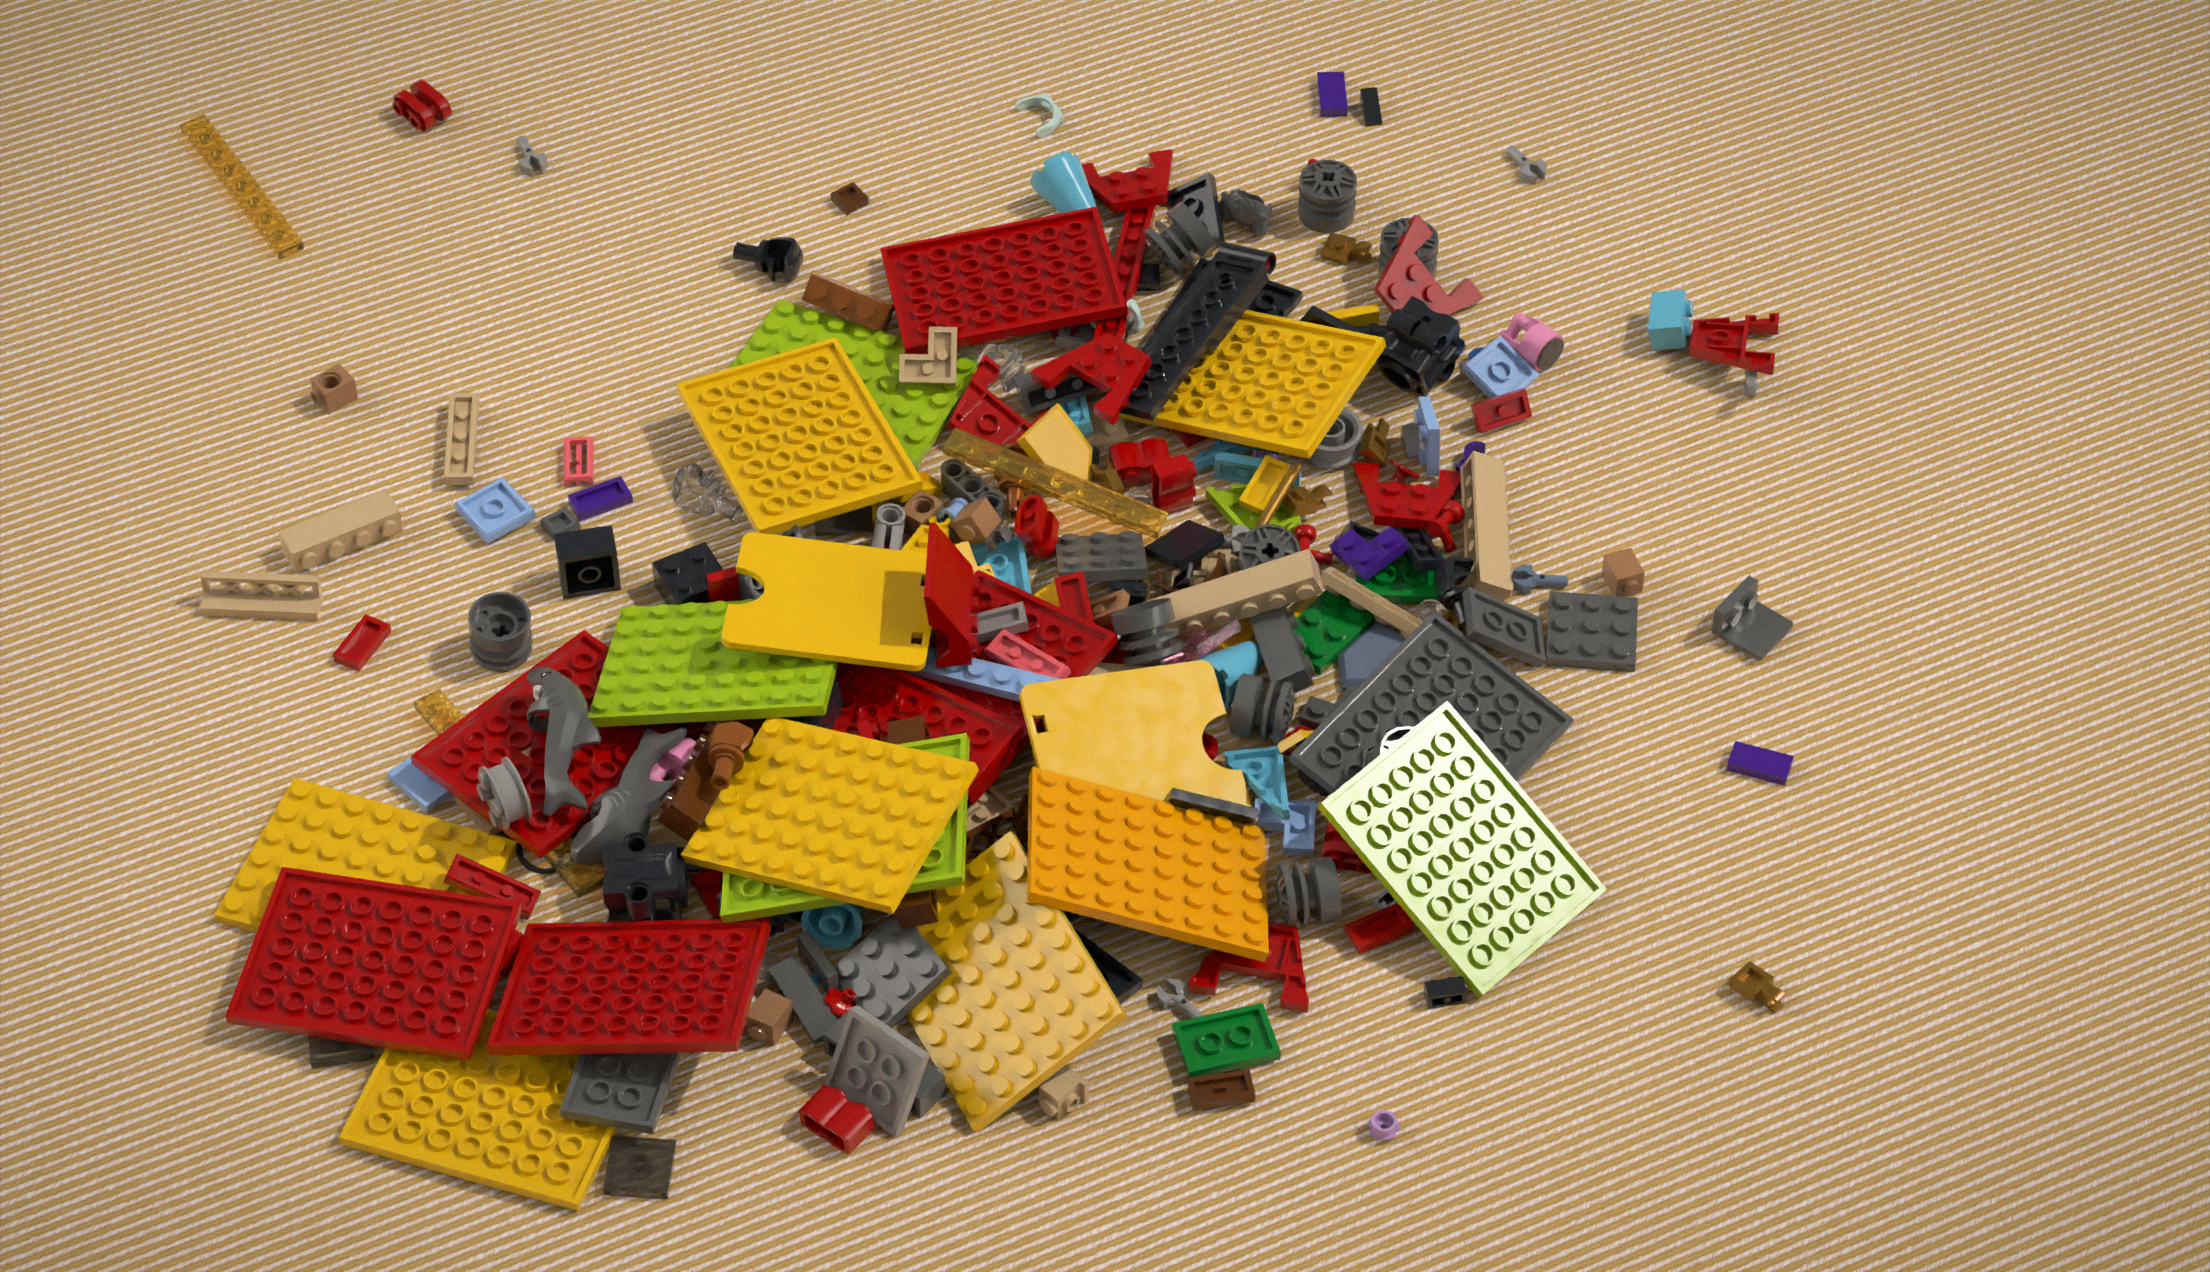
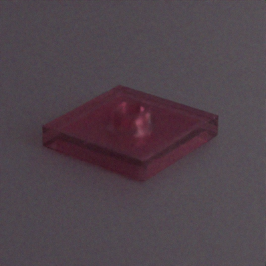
(1204, 642)

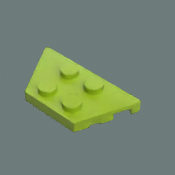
(1228, 505)

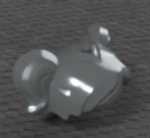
(1245, 209)

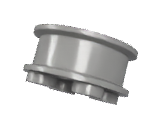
(1340, 443)
(504, 794)

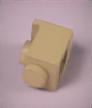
(1063, 1092)

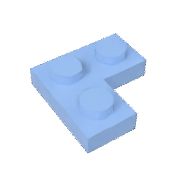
(1428, 434)
(1297, 830)

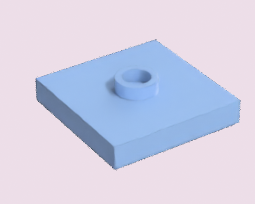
(1499, 369)
(495, 510)
(418, 786)

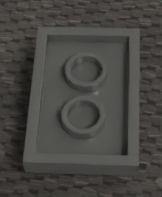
(1504, 627)

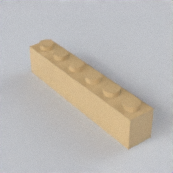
(1486, 524)
(1245, 593)

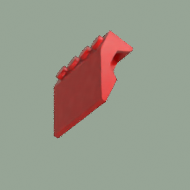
(951, 600)

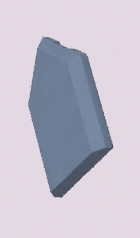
(1367, 653)

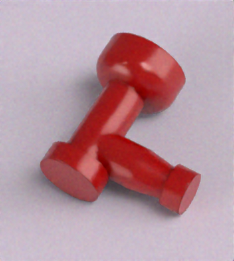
(1451, 513)
(1306, 536)

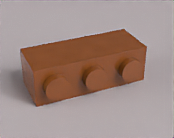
(848, 302)

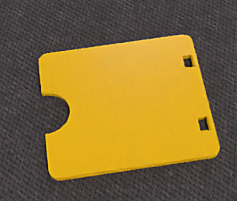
(831, 602)
(1133, 730)

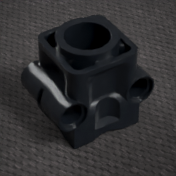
(1420, 347)
(643, 880)

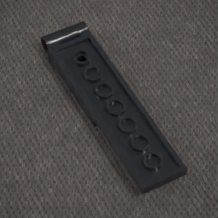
(1199, 323)

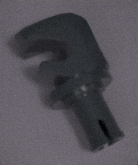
(773, 256)
(1446, 577)

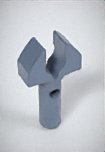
(1532, 579)

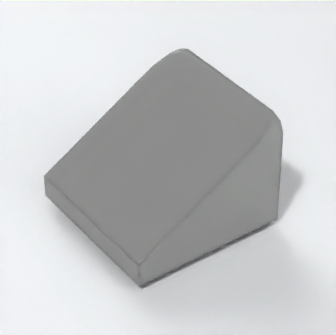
(1410, 440)

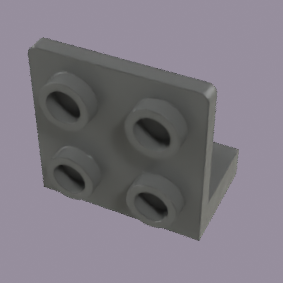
(1748, 622)

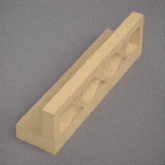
(261, 600)

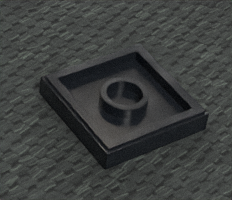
(1184, 544)

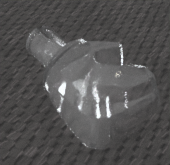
(1005, 355)
(702, 493)

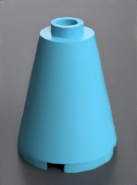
(1063, 183)
(1231, 663)
(834, 925)

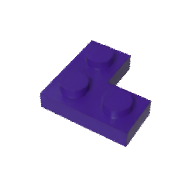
(1369, 557)

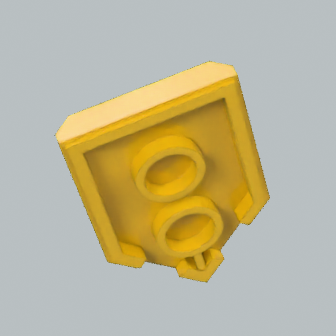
(1058, 443)

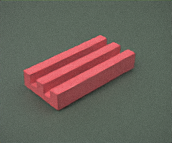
(578, 477)

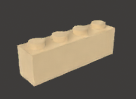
(340, 531)

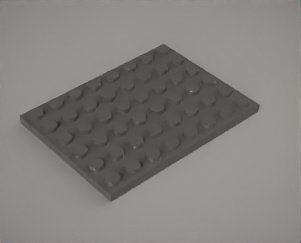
(1415, 680)

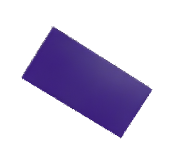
(1332, 94)
(600, 498)
(1760, 763)

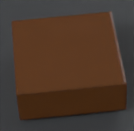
(849, 198)

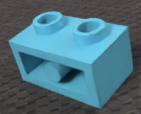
(1669, 319)

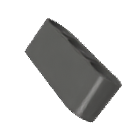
(964, 483)

